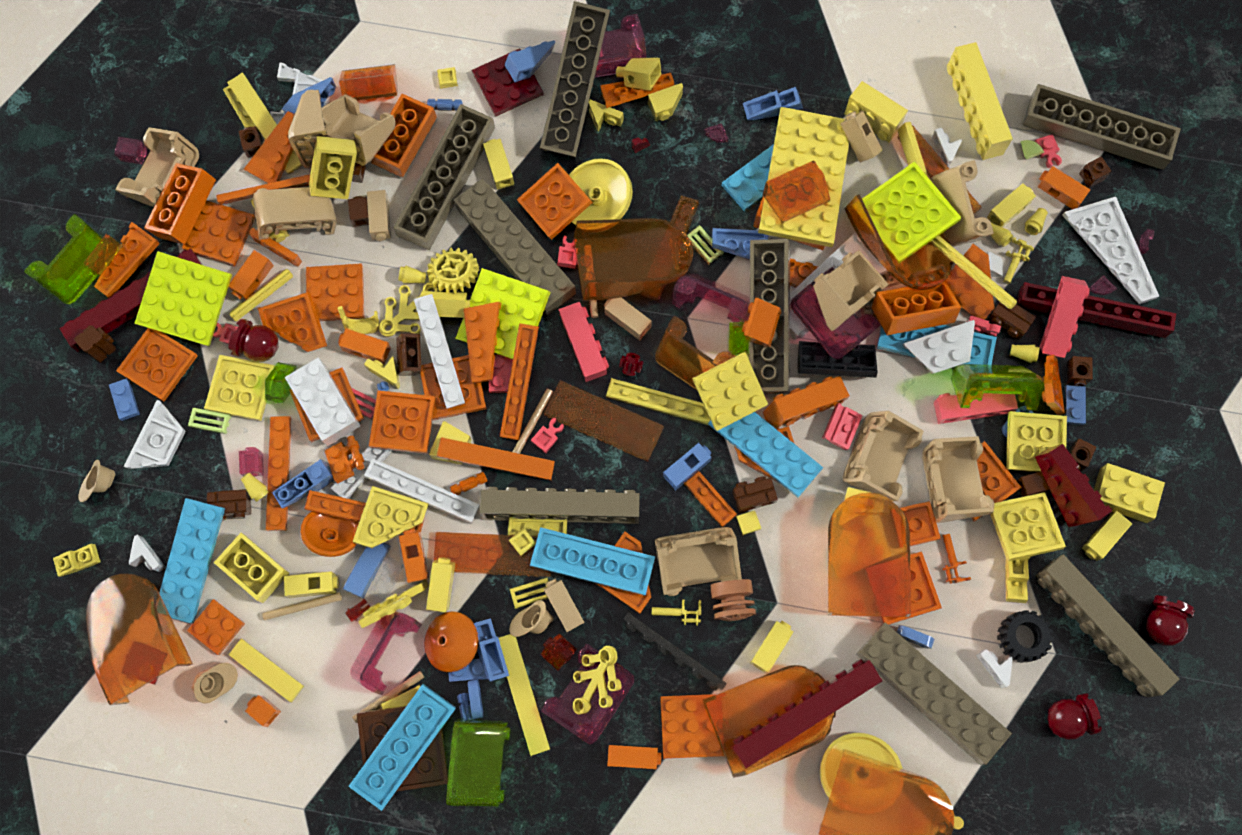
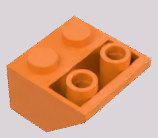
(761, 322)

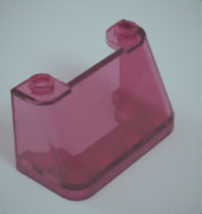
(621, 46)
(696, 285)
(844, 337)
(364, 666)
(588, 725)

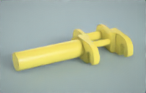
(1016, 258)
(678, 612)

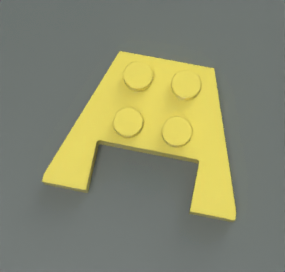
(391, 604)

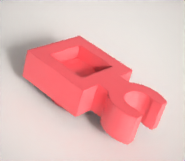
(1050, 149)
(567, 254)
(984, 326)
(224, 332)
(545, 437)

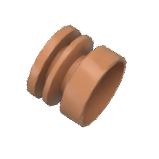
(732, 598)

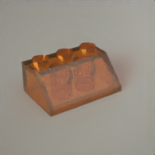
(369, 83)
(797, 191)

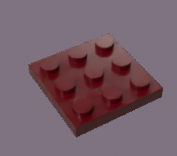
(500, 88)

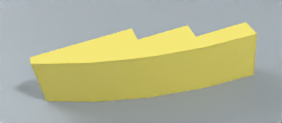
(1016, 580)

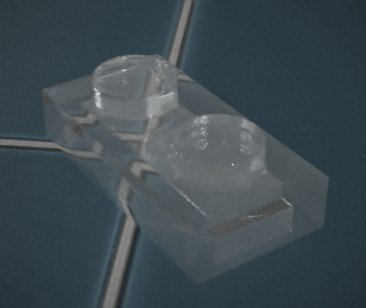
(385, 578)

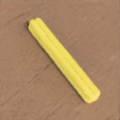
(261, 295)

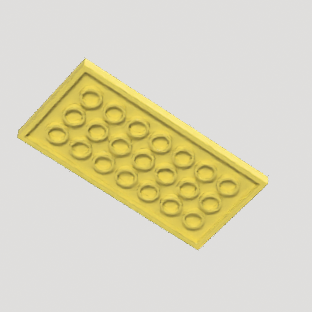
(797, 141)

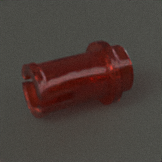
(356, 611)

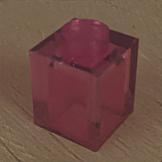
(130, 150)
(251, 461)

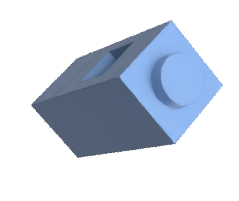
(687, 466)

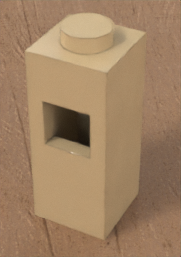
(861, 136)
(378, 215)
(627, 317)
(563, 604)

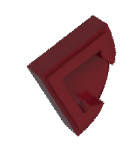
(638, 144)

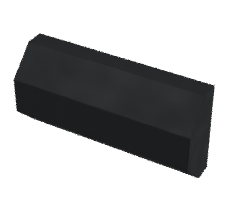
(857, 363)

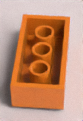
(411, 128)
(180, 203)
(915, 309)

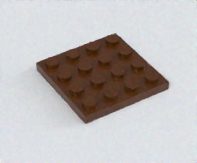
(429, 769)

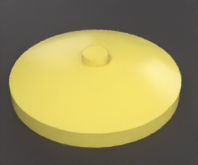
(606, 187)
(859, 743)

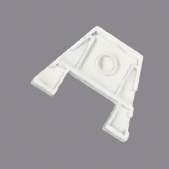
(301, 81)

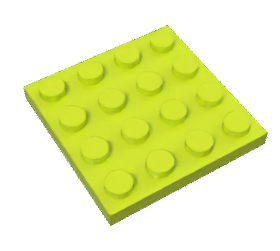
(909, 212)
(183, 298)
(520, 304)

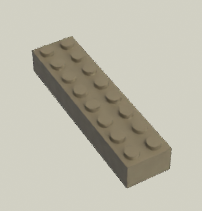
(574, 79)
(1101, 126)
(444, 177)
(513, 243)
(772, 284)
(558, 505)
(1106, 627)
(934, 694)

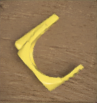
(363, 326)

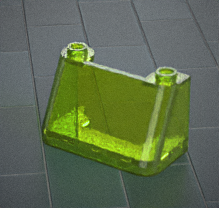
(66, 274)
(974, 380)
(476, 763)

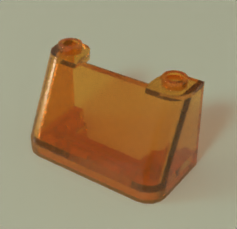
(683, 358)

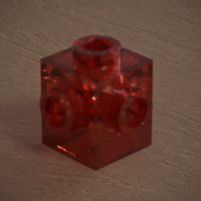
(558, 651)

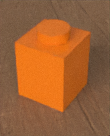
(262, 710)

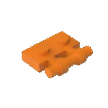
(339, 460)

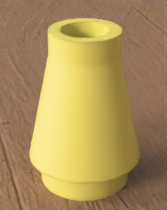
(1036, 222)
(1001, 235)
(411, 275)
(1025, 352)
(254, 487)

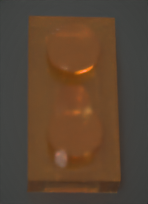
(103, 254)

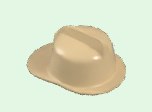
(97, 480)
(532, 619)
(214, 682)

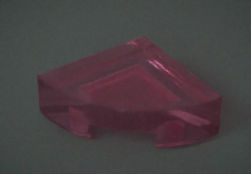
(717, 133)
(1144, 241)
(1102, 286)

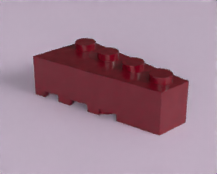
(1070, 487)

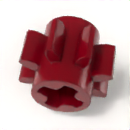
(631, 364)

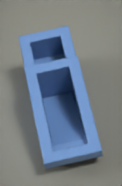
(770, 104)
(366, 570)
(490, 651)

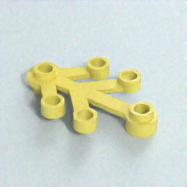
(405, 313)
(607, 657)

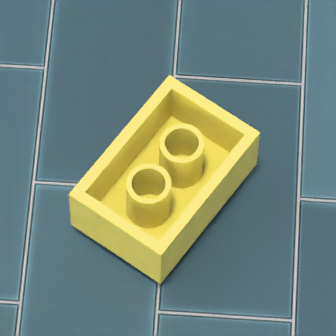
(881, 112)
(332, 167)
(1129, 492)
(251, 568)

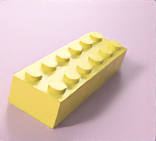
(979, 101)

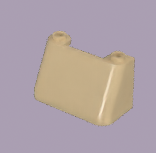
(345, 121)
(306, 126)
(165, 151)
(953, 187)
(292, 210)
(847, 289)
(881, 453)
(955, 479)
(697, 558)

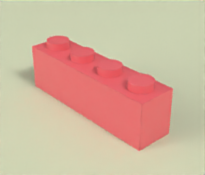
(1063, 316)
(583, 342)
(949, 410)

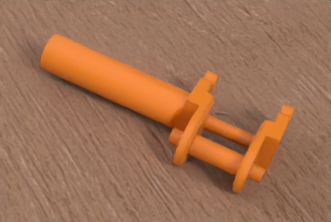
(953, 561)

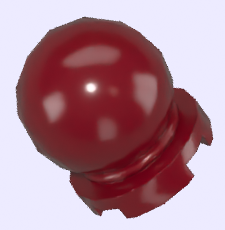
(255, 342)
(1168, 622)
(1073, 718)

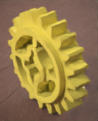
(453, 270)

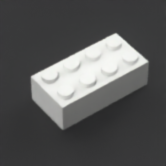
(322, 401)

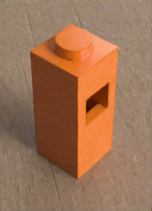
(1063, 187)
(250, 275)
(364, 346)
(413, 556)
(633, 757)

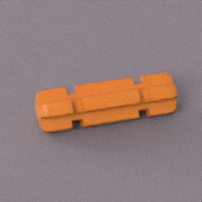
(468, 483)

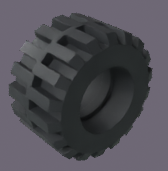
(1038, 627)

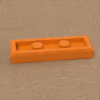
(276, 248)
(710, 499)

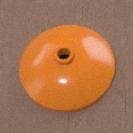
(319, 527)
(459, 644)

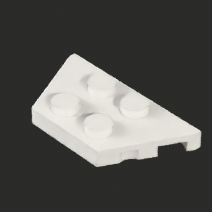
(944, 348)
(157, 440)

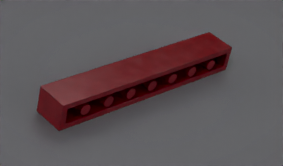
(116, 309)
(1102, 311)
(805, 713)

